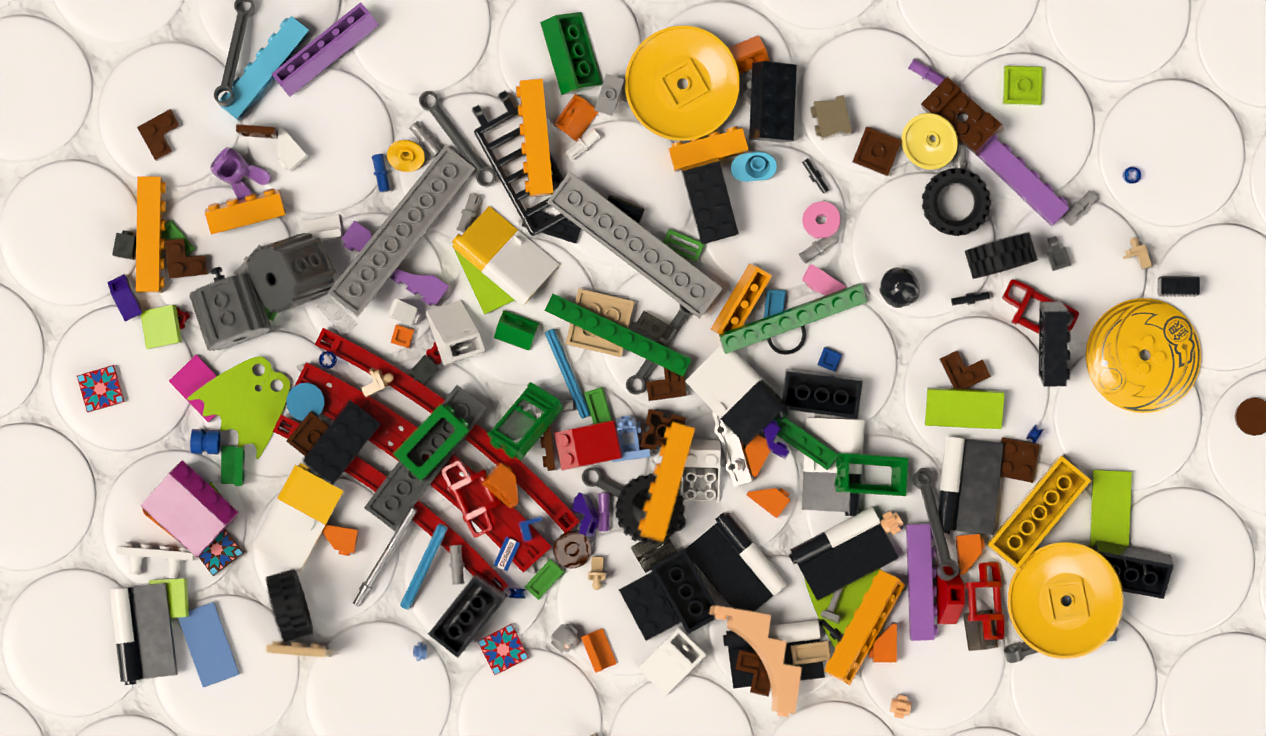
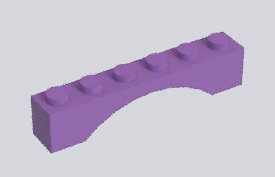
(427, 286)

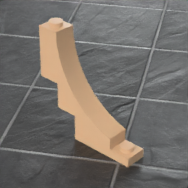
(755, 630)

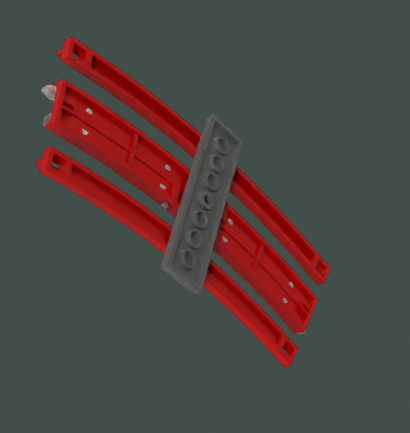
(402, 488)

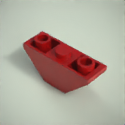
(950, 598)

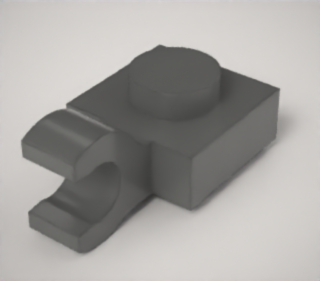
(1058, 256)

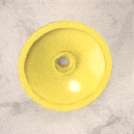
(922, 149)

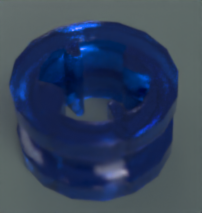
(1125, 175)
(333, 360)
(1034, 433)
(517, 593)

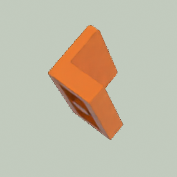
(749, 52)
(575, 117)
(598, 650)

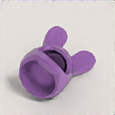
(232, 167)

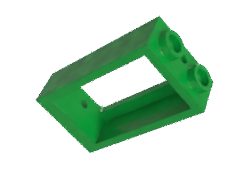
(459, 433)
(898, 477)

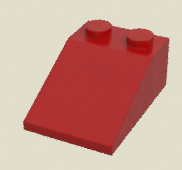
(588, 445)

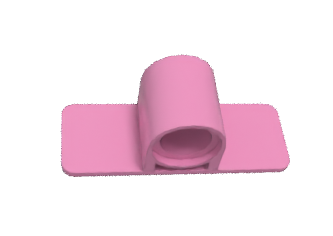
(821, 281)

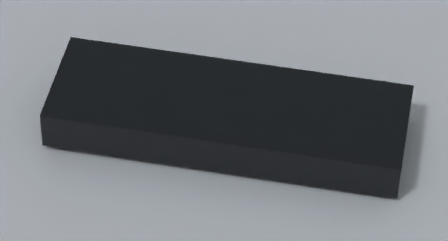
(563, 230)

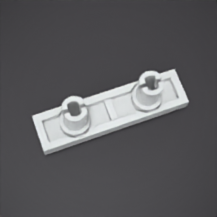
(734, 453)
(137, 554)

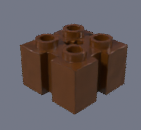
(657, 421)

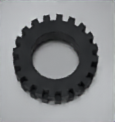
(978, 213)
(1001, 255)
(625, 514)
(289, 605)

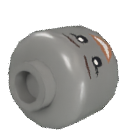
(564, 638)

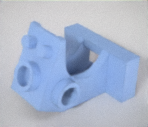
(628, 424)

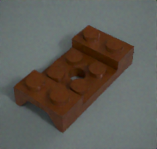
(951, 102)

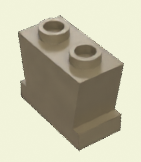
(831, 118)

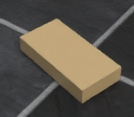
(810, 653)

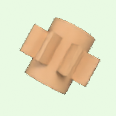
(891, 522)
(900, 706)

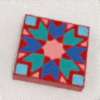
(100, 388)
(502, 649)

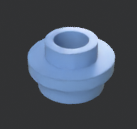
(420, 651)

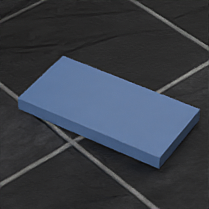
(208, 645)

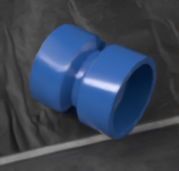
(204, 441)

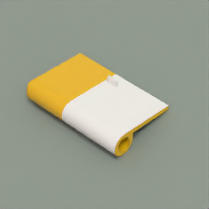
(505, 255)
(297, 518)

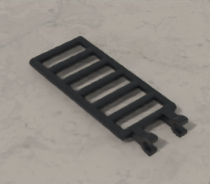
(497, 165)

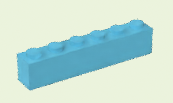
(269, 59)

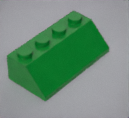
(571, 53)

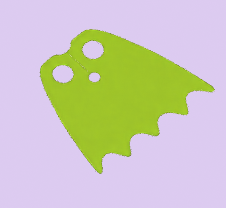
(241, 406)
(848, 602)

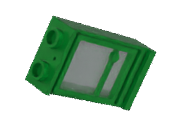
(525, 421)

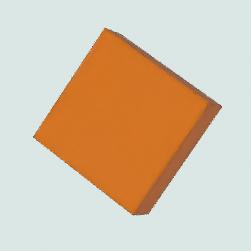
(402, 336)

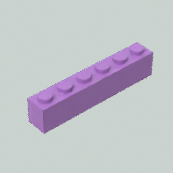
(325, 49)
(1023, 181)
(920, 582)

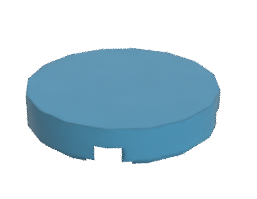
(303, 399)

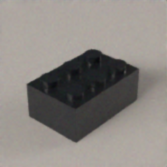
(649, 606)

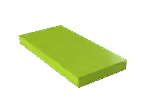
(486, 291)
(964, 408)
(1110, 507)

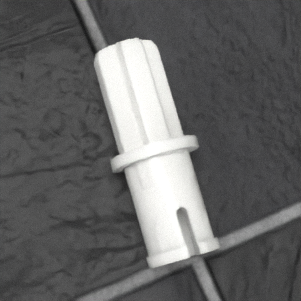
(582, 144)

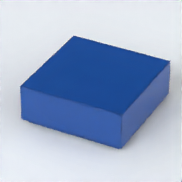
(829, 359)

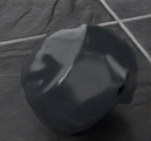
(899, 287)

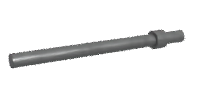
(366, 586)

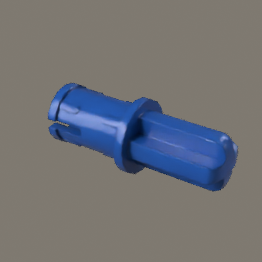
(380, 173)

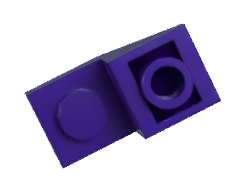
(124, 297)
(771, 433)
(583, 504)

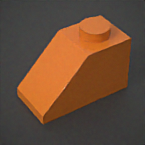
(756, 454)
(502, 484)
(771, 500)
(341, 538)
(968, 550)
(885, 646)

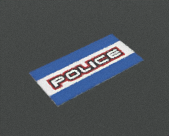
(506, 554)

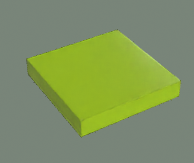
(1022, 85)
(161, 327)
(177, 596)

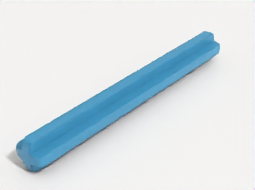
(567, 373)
(423, 566)

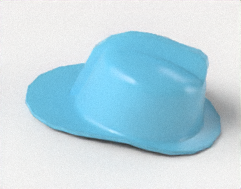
(753, 166)

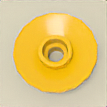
(405, 161)

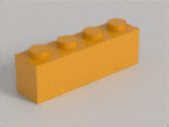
(714, 146)
(245, 211)
(741, 299)

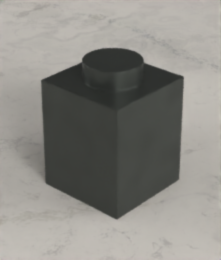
(125, 245)
(424, 370)

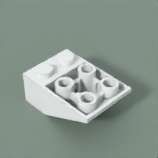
(454, 333)
(702, 472)
(672, 661)

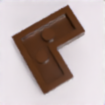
(154, 131)
(179, 264)
(959, 375)
(671, 387)
(752, 663)

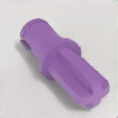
(926, 72)
(603, 511)

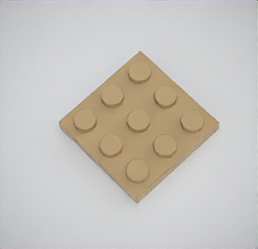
(609, 307)
(298, 649)

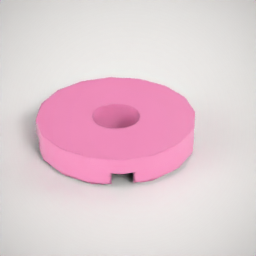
(817, 210)

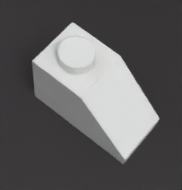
(288, 151)
(404, 313)

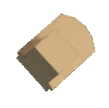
(1140, 252)
(380, 382)
(597, 572)

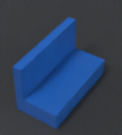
(525, 528)

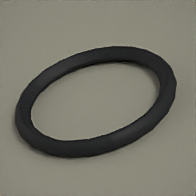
(790, 351)

